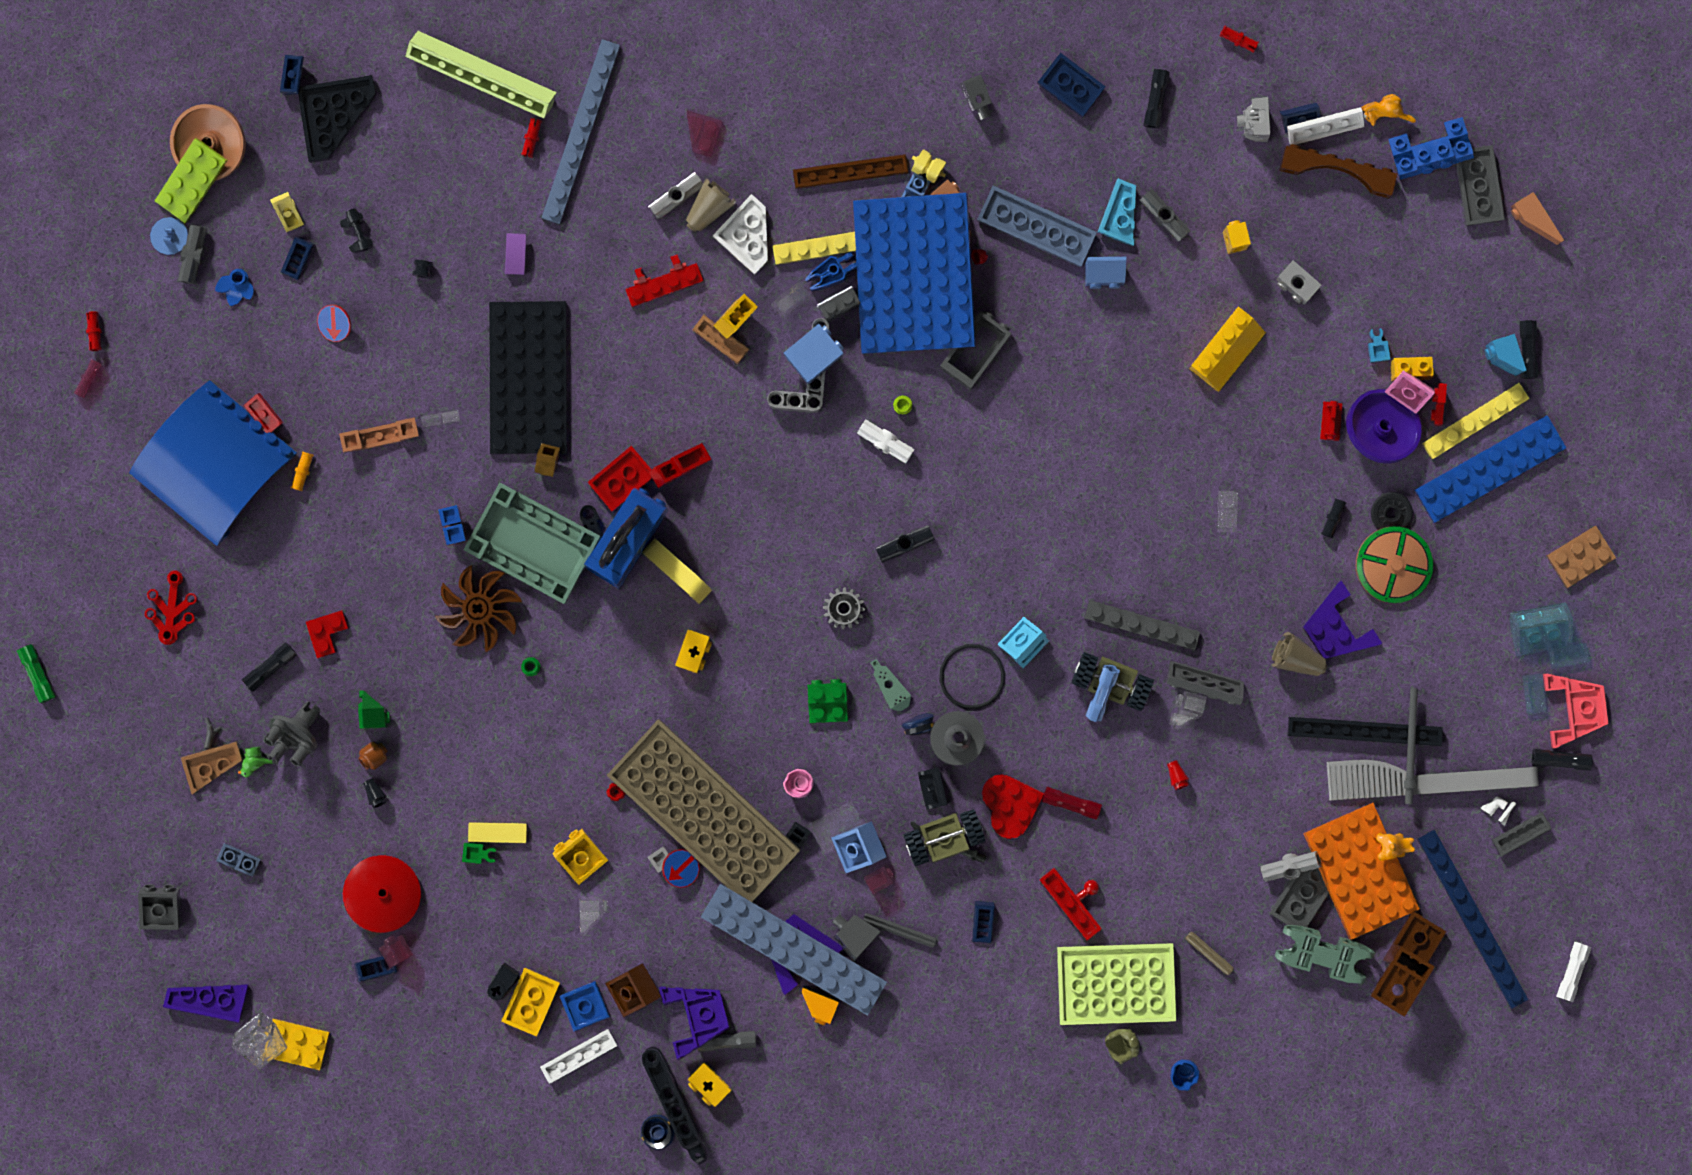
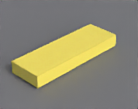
(497, 832)

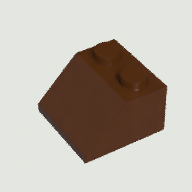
(633, 990)

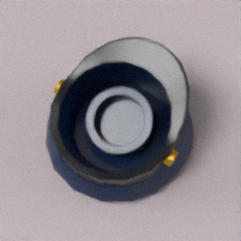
(919, 725)
(657, 1132)

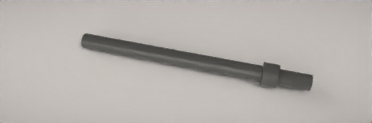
(1409, 783)

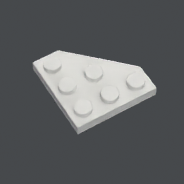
(746, 234)

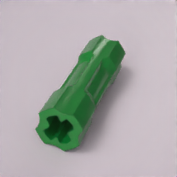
(36, 674)

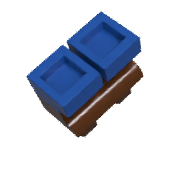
(453, 523)

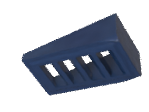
(297, 240)
(983, 905)
(359, 973)

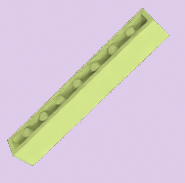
(480, 74)

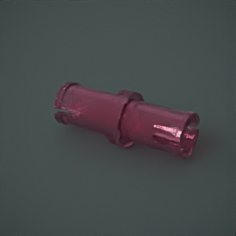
(87, 378)

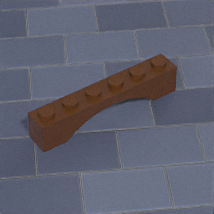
(1377, 181)

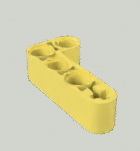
(677, 571)

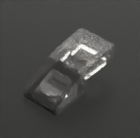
(1227, 511)

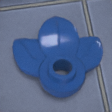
(235, 290)

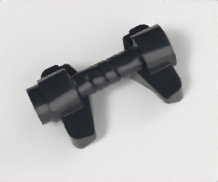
(354, 220)

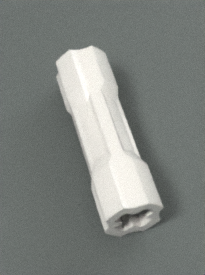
(1578, 958)

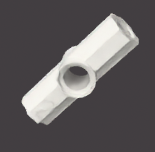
(886, 441)

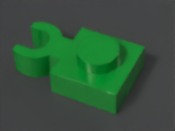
(474, 853)

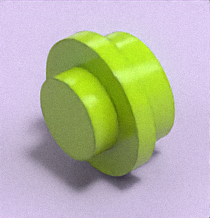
(902, 405)

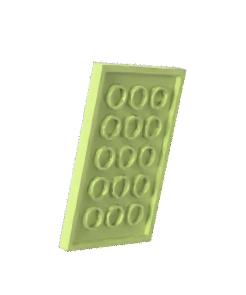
(1116, 984)

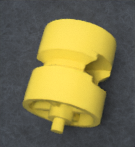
(925, 164)

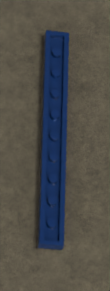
(1472, 919)

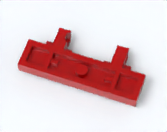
(649, 289)

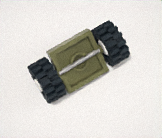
(1138, 692)
(944, 838)

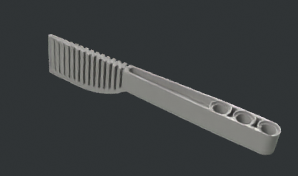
(1379, 779)

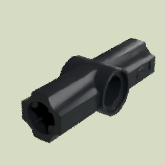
(893, 549)

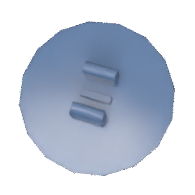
(169, 236)

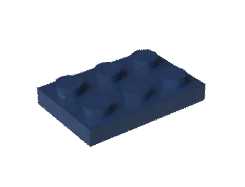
(1071, 85)

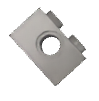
(1309, 284)

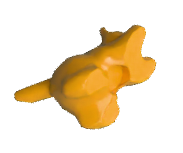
(1388, 107)
(1394, 846)

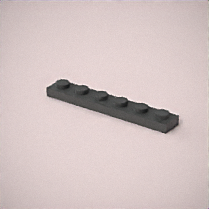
(1142, 625)

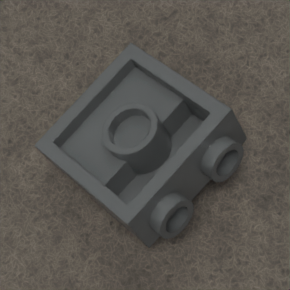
(159, 907)

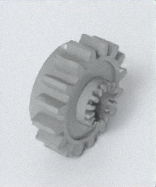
(840, 598)

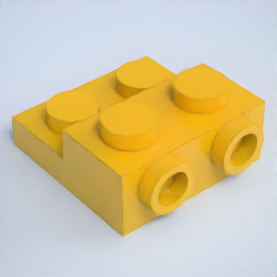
(579, 856)

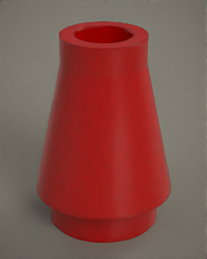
(1177, 776)

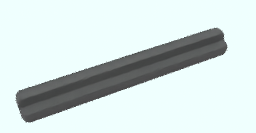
(900, 930)

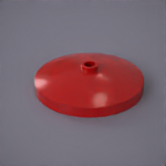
(363, 899)

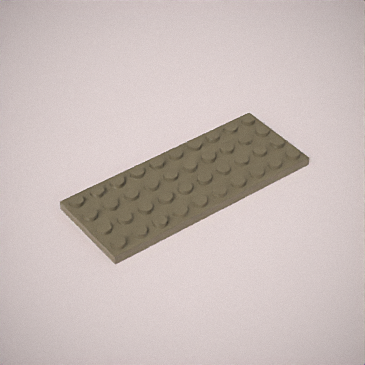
(703, 812)

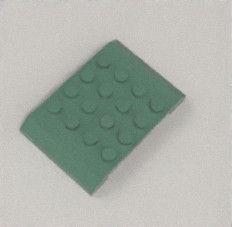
(532, 543)

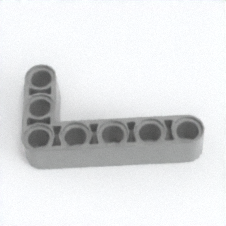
(804, 397)

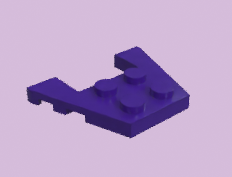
(1330, 631)
(785, 979)
(704, 1015)

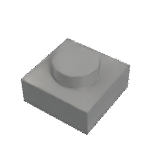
(657, 858)

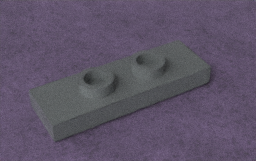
(1521, 834)

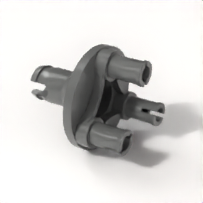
(293, 734)
(956, 752)

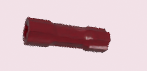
(1072, 803)

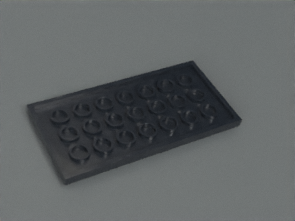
(527, 376)

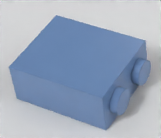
(814, 353)

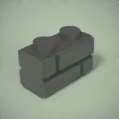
(839, 304)

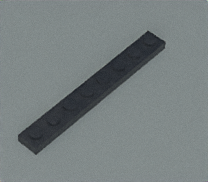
(1362, 731)

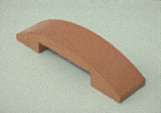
(379, 435)

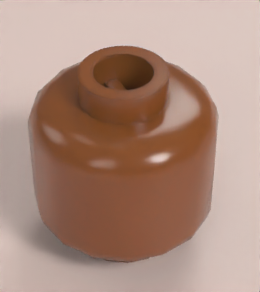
(372, 755)

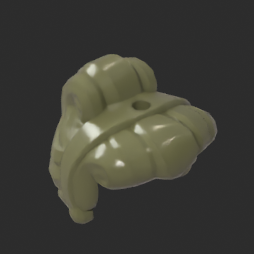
(1122, 1045)

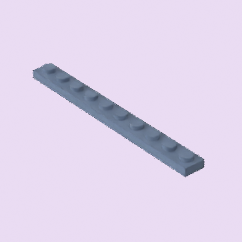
(580, 131)

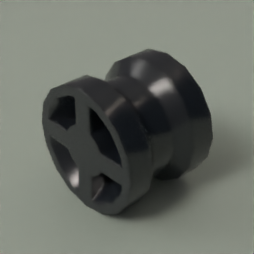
(422, 269)

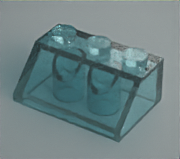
(1541, 628)

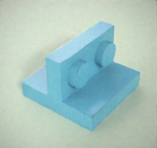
(1023, 642)

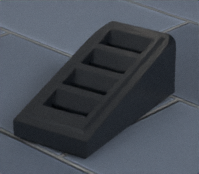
(802, 829)

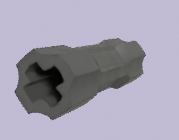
(740, 1040)

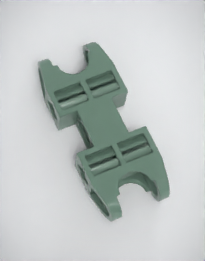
(1338, 958)

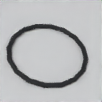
(961, 648)

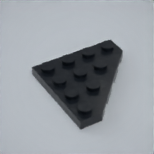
(331, 112)

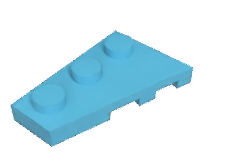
(1119, 214)

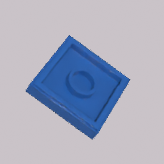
(584, 1006)

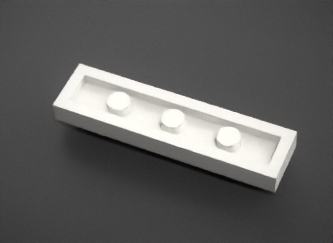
(1325, 126)
(578, 1056)

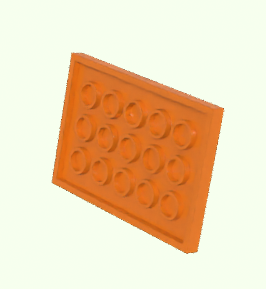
(1360, 885)

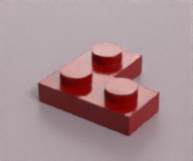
(1440, 399)
(321, 630)

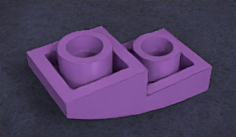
(515, 253)

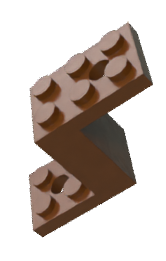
(1408, 963)

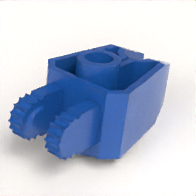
(831, 272)

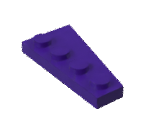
(217, 1002)

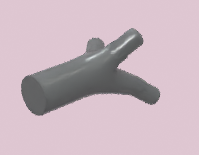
(210, 734)

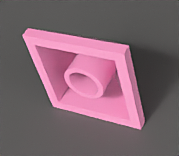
(1410, 391)

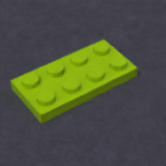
(191, 180)

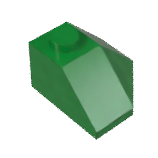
(372, 713)

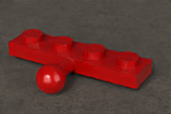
(1071, 903)

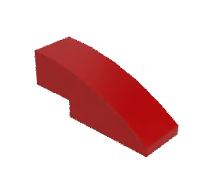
(679, 465)

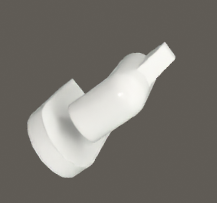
(1499, 802)

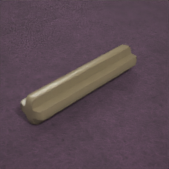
(1209, 953)

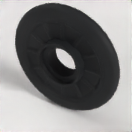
(1387, 501)

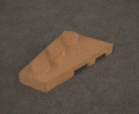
(209, 764)

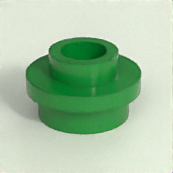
(535, 671)

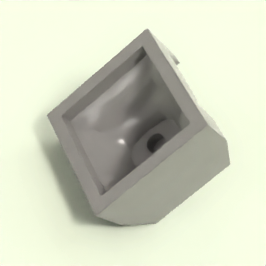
(1256, 120)

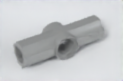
(666, 203)
(1291, 866)

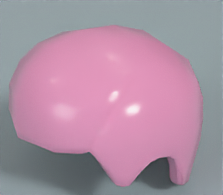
(804, 781)

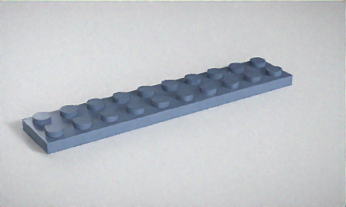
(793, 949)

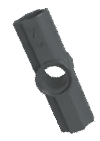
(1173, 225)
(192, 254)

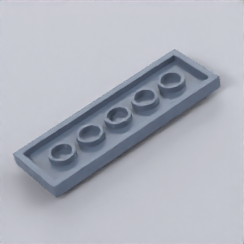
(1036, 226)

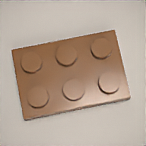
(1581, 556)

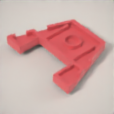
(1584, 705)

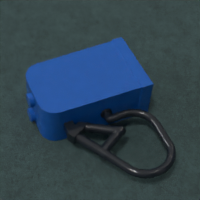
(626, 537)

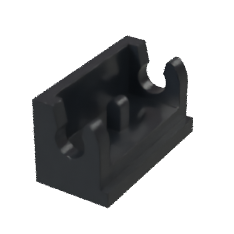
(932, 788)

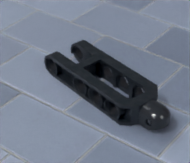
(662, 1079)

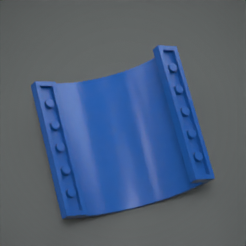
(210, 461)

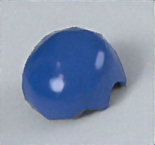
(1181, 1081)

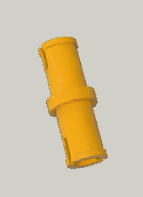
(302, 471)

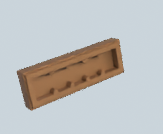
(728, 346)

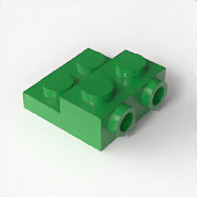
(827, 701)

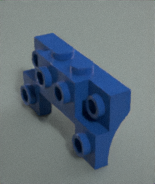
(1432, 154)

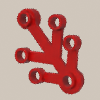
(171, 610)

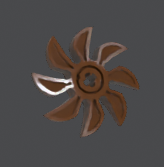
(482, 598)

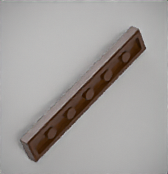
(850, 171)

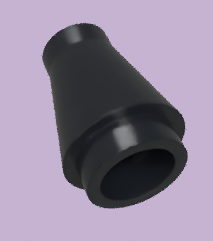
(375, 795)

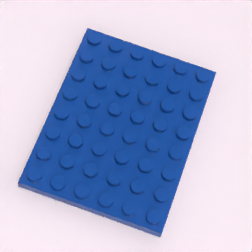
(914, 273)

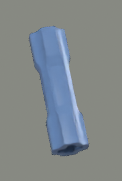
(1106, 682)

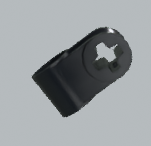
(505, 979)

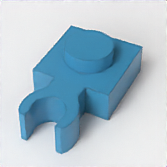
(1378, 349)

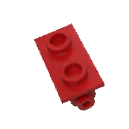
(1331, 421)

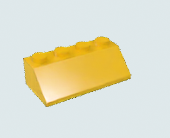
(1228, 349)

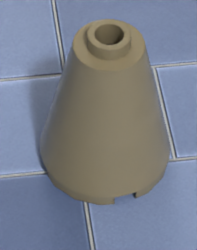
(709, 205)
(1297, 656)

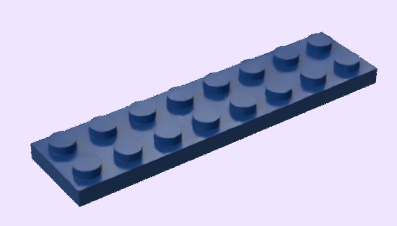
(1490, 469)

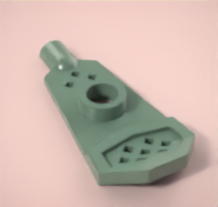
(894, 692)

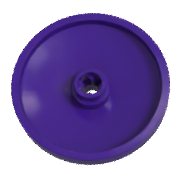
(1382, 427)

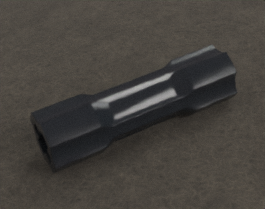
(1156, 98)
(1528, 334)
(268, 667)
(1560, 759)

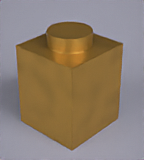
(547, 460)

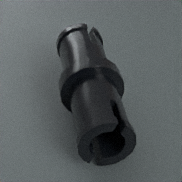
(1333, 518)

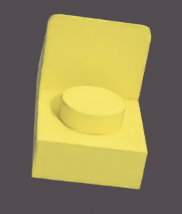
(287, 212)

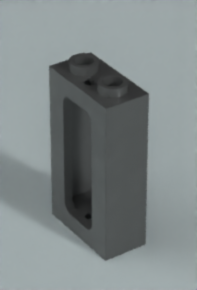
(1003, 334)

